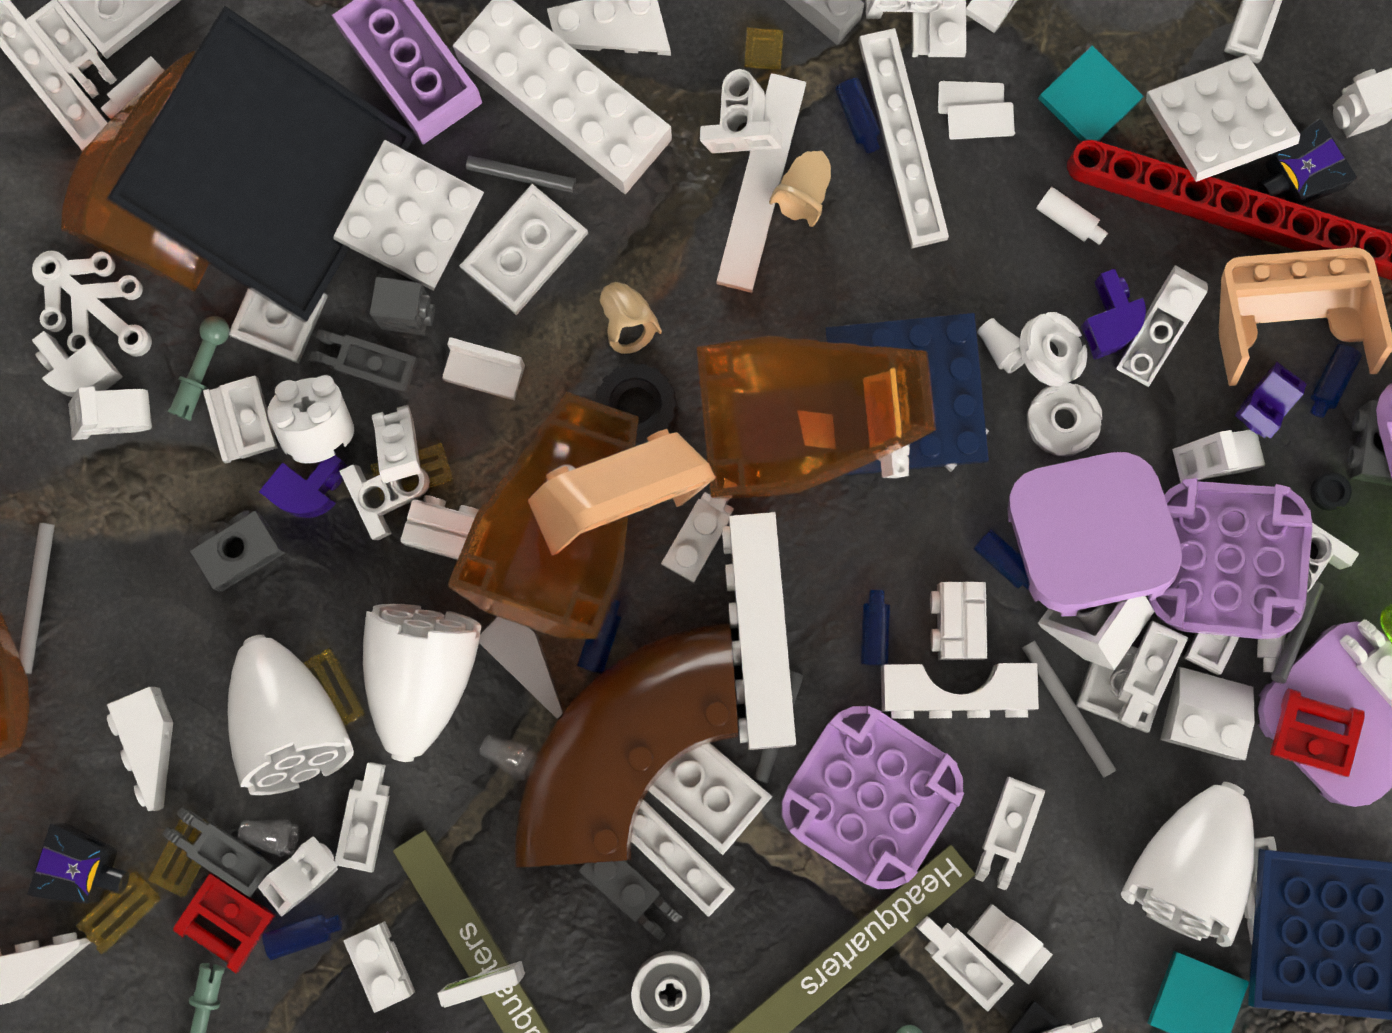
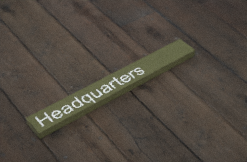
(466, 931)
(859, 946)

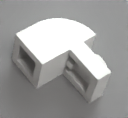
(83, 369)
(298, 876)

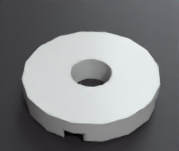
(1037, 353)
(1058, 440)

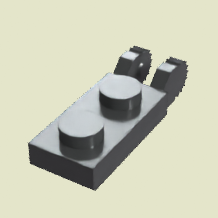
(367, 361)
(221, 853)
(629, 892)

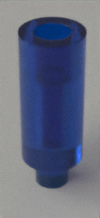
(858, 114)
(1334, 379)
(1003, 558)
(875, 630)
(596, 651)
(300, 935)

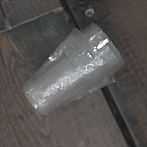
(510, 756)
(272, 836)

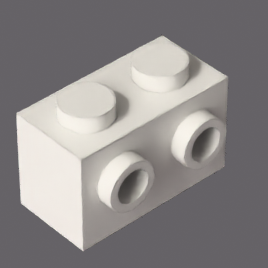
(1365, 103)

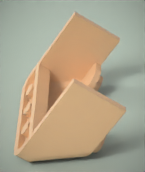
(1300, 287)
(618, 487)

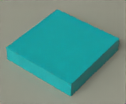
(1090, 96)
(1197, 998)

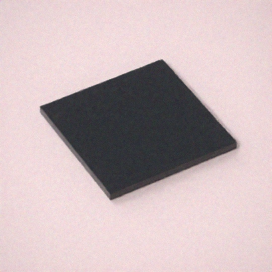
(256, 164)

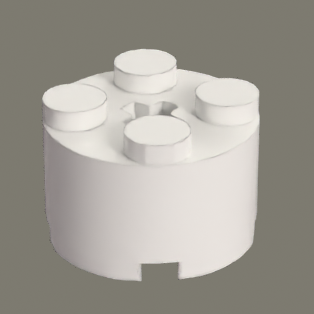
(310, 418)
(655, 1008)

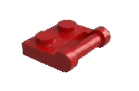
(1312, 744)
(231, 912)

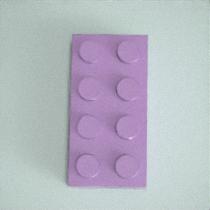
(409, 63)

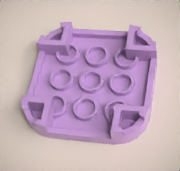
(1094, 532)
(1240, 560)
(1331, 676)
(872, 797)

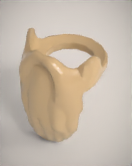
(804, 187)
(627, 309)

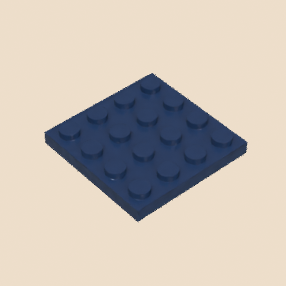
(954, 382)
(1322, 935)

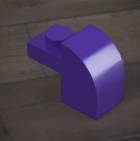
(1121, 321)
(1271, 401)
(302, 496)

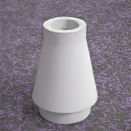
(1002, 345)

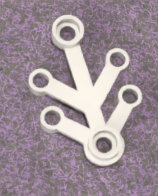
(85, 299)

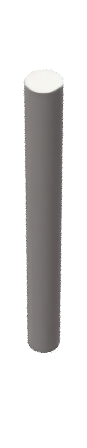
(36, 595)
(1069, 709)

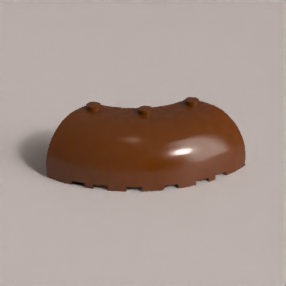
(619, 742)

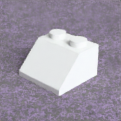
(1100, 632)
(1210, 715)

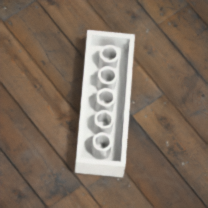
(563, 92)
(761, 631)

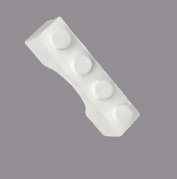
(1008, 688)

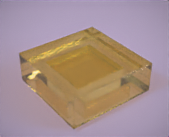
(763, 48)

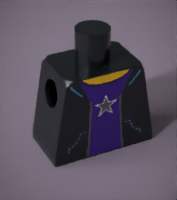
(1309, 168)
(76, 867)

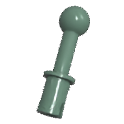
(213, 332)
(205, 996)

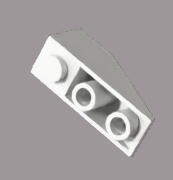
(1163, 325)
(146, 737)
(33, 964)

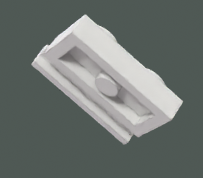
(940, 31)
(240, 419)

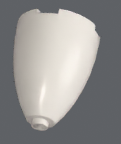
(415, 673)
(281, 720)
(1199, 867)

